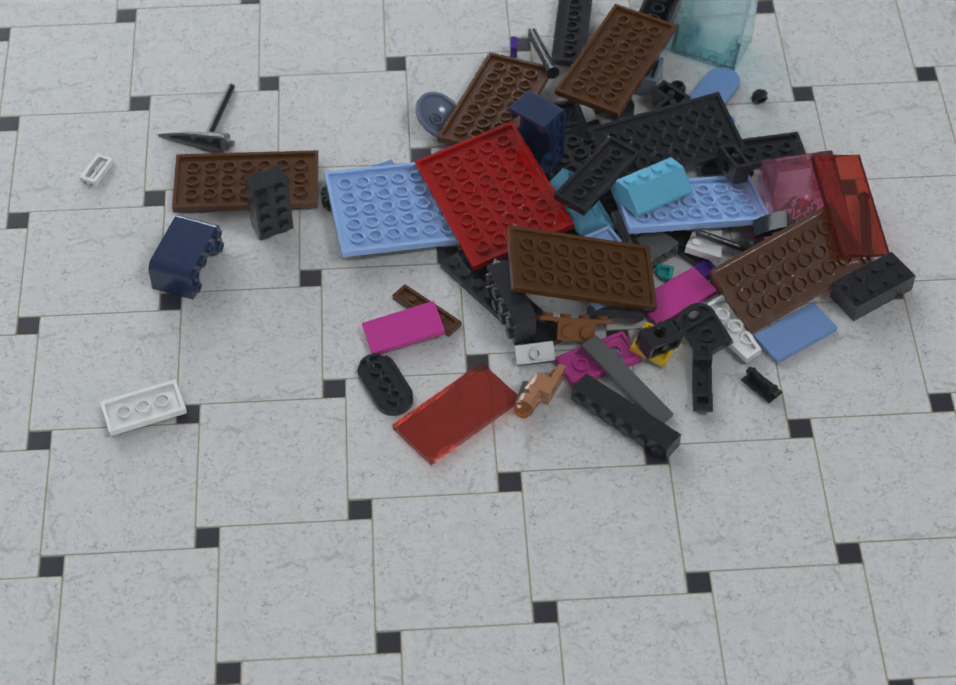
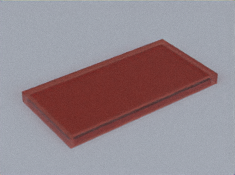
(849, 206)
(456, 413)

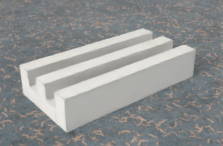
(99, 170)

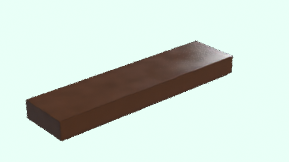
(410, 298)

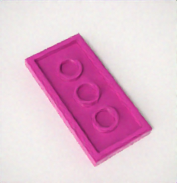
(678, 294)
(403, 328)
(579, 363)

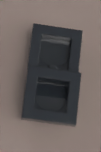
(770, 223)

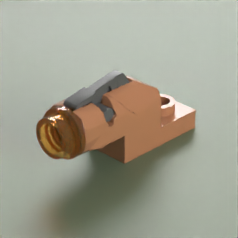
(538, 390)

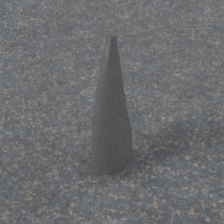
(203, 140)

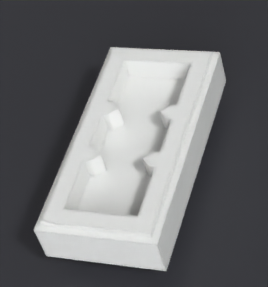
(534, 352)

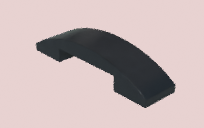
(702, 377)

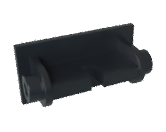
(761, 385)

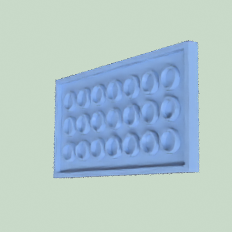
(710, 205)

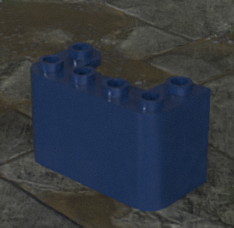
(541, 128)
(182, 255)

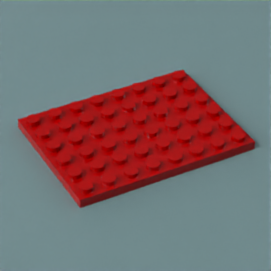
(487, 187)

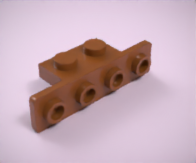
(574, 329)

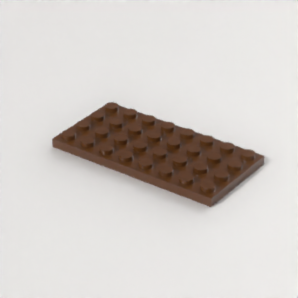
(615, 60)
(489, 96)
(219, 184)
(580, 268)
(783, 272)

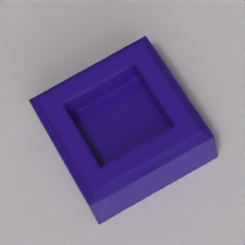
(513, 46)
(704, 267)

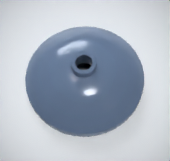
(433, 111)

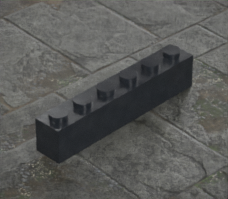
(625, 417)

